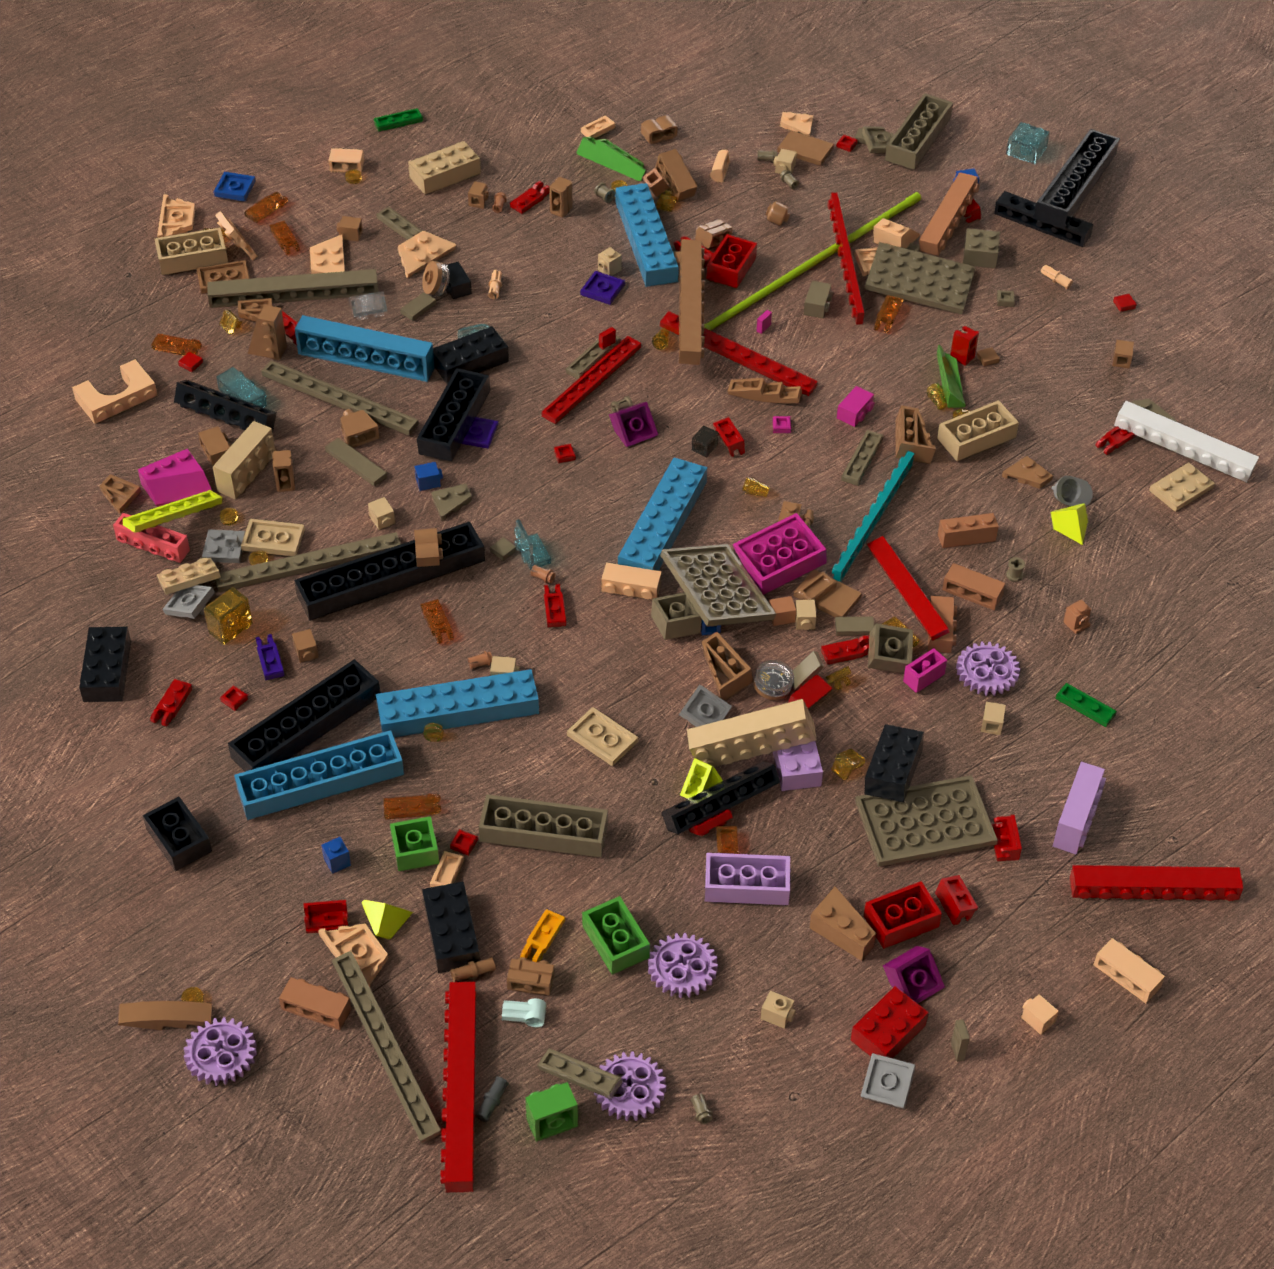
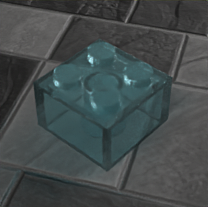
(1027, 142)

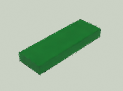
(398, 119)
(1086, 704)

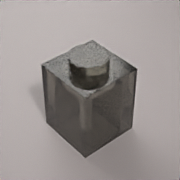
(705, 441)

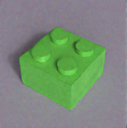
(414, 843)
(551, 1111)

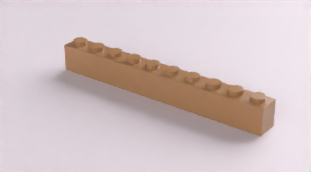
(690, 302)

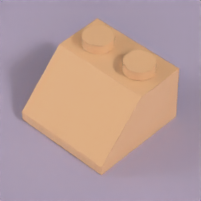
(894, 234)

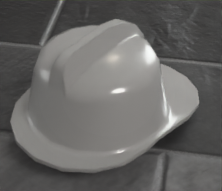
(1072, 491)

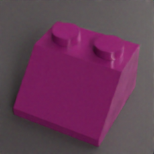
(634, 424)
(915, 974)

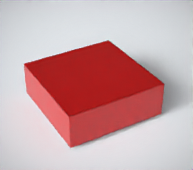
(847, 143)
(1124, 302)
(607, 338)
(190, 361)
(564, 453)
(234, 698)
(463, 842)

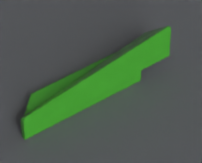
(611, 156)
(950, 379)

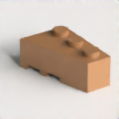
(726, 666)

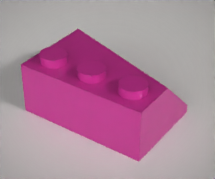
(173, 478)

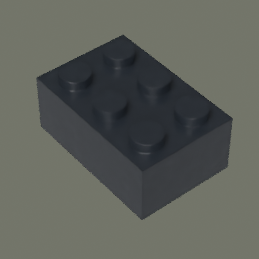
(177, 833)

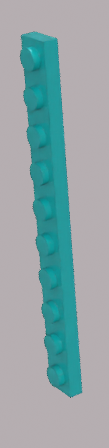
(875, 513)

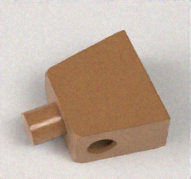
(358, 428)

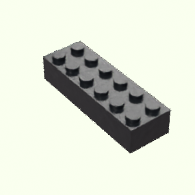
(453, 415)

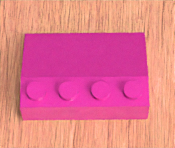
(780, 553)

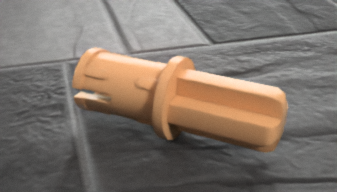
(1056, 276)
(495, 284)

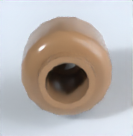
(777, 213)

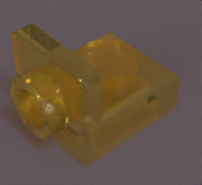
(846, 762)

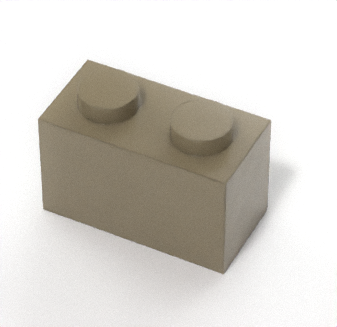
(818, 299)

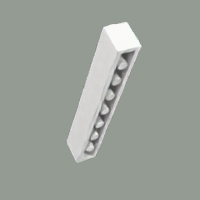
(1186, 441)

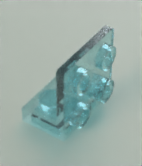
(531, 547)

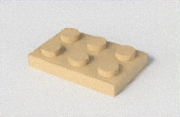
(1182, 487)
(273, 537)
(188, 575)
(602, 736)

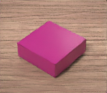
(764, 321)
(781, 424)

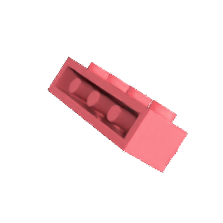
(155, 539)

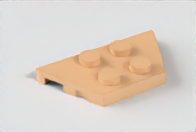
(175, 217)
(233, 233)
(422, 249)
(327, 256)
(362, 943)

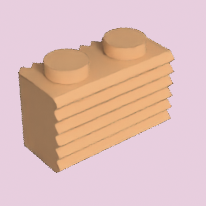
(346, 159)

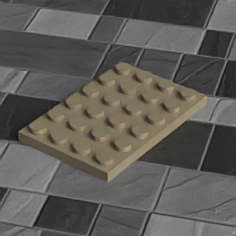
(920, 278)
(717, 585)
(930, 822)

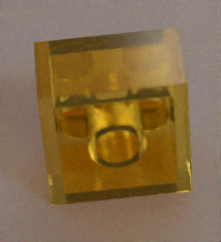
(228, 615)

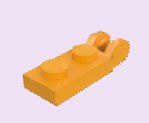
(543, 935)

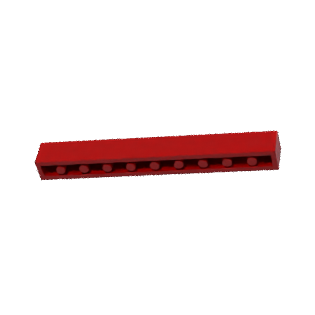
(460, 1088)

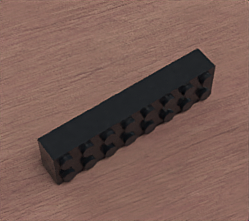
(305, 718)

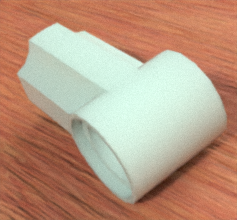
(529, 1012)

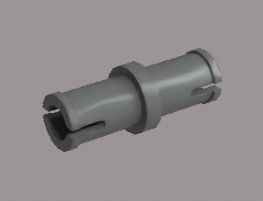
(492, 1099)

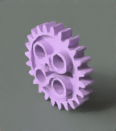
(988, 668)
(682, 965)
(220, 1051)
(628, 1103)

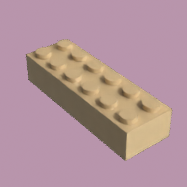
(752, 734)

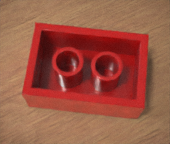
(731, 261)
(902, 914)
(889, 1025)

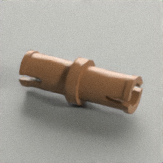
(473, 969)

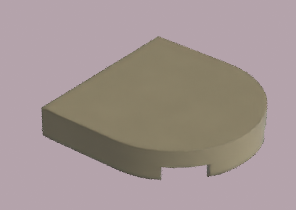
(876, 139)

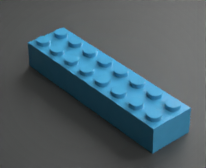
(646, 234)
(365, 348)
(664, 515)
(458, 703)
(319, 774)

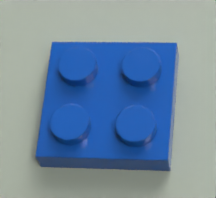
(234, 186)

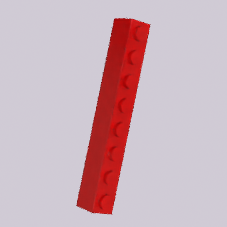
(1156, 882)

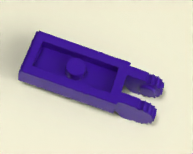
(269, 658)

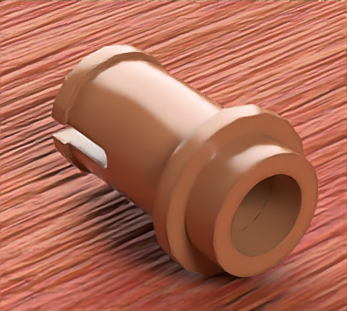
(500, 199)
(543, 574)
(480, 660)

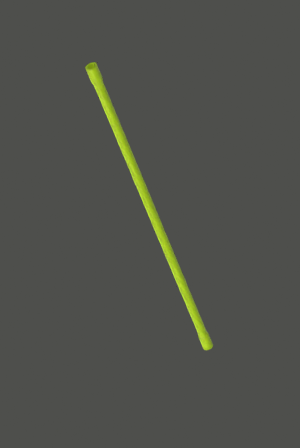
(908, 202)

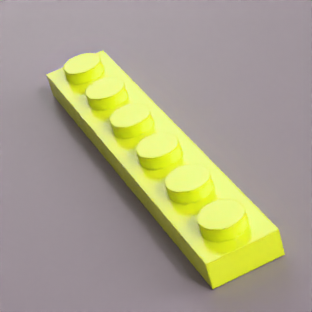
(172, 511)

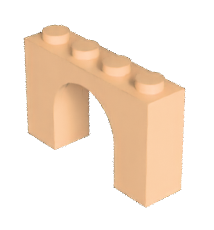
(102, 406)

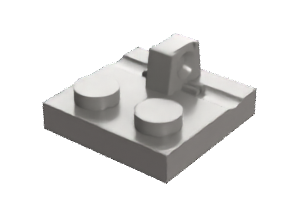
(223, 546)
(189, 602)
(704, 708)
(888, 1081)

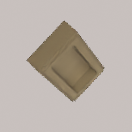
(418, 306)
(853, 626)
(807, 669)
(960, 1040)

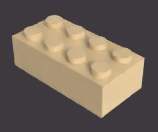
(444, 167)
(191, 250)
(977, 430)
(244, 460)

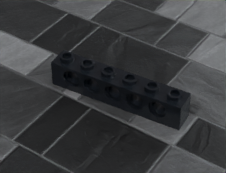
(1022, 211)
(187, 390)
(720, 797)

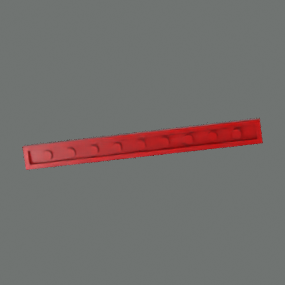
(846, 262)
(747, 357)

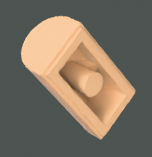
(720, 166)

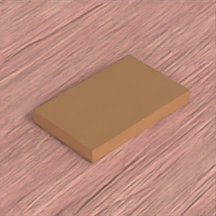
(807, 147)
(222, 272)
(837, 601)

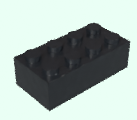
(471, 353)
(105, 664)
(894, 763)
(450, 926)

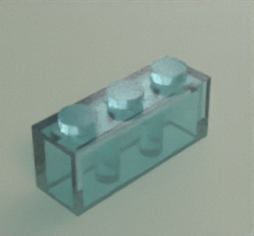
(237, 385)

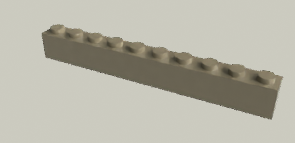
(293, 287)

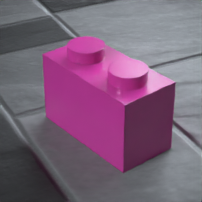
(855, 406)
(925, 670)

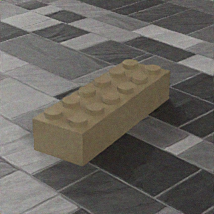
(919, 131)
(543, 825)

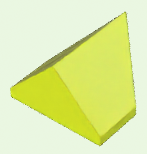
(1071, 522)
(700, 778)
(385, 918)

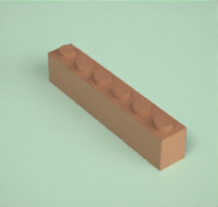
(949, 214)

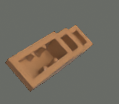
(759, 390)
(164, 1013)

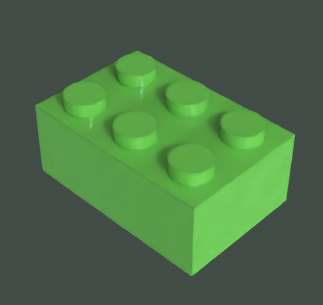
(615, 935)

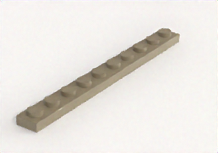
(339, 397)
(304, 562)
(386, 1047)

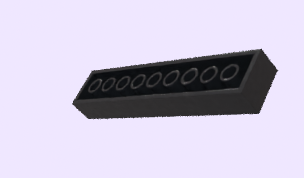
(1076, 179)
(385, 572)

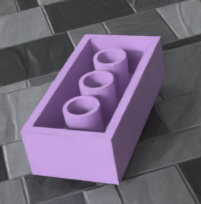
(799, 767)
(1080, 808)
(747, 878)

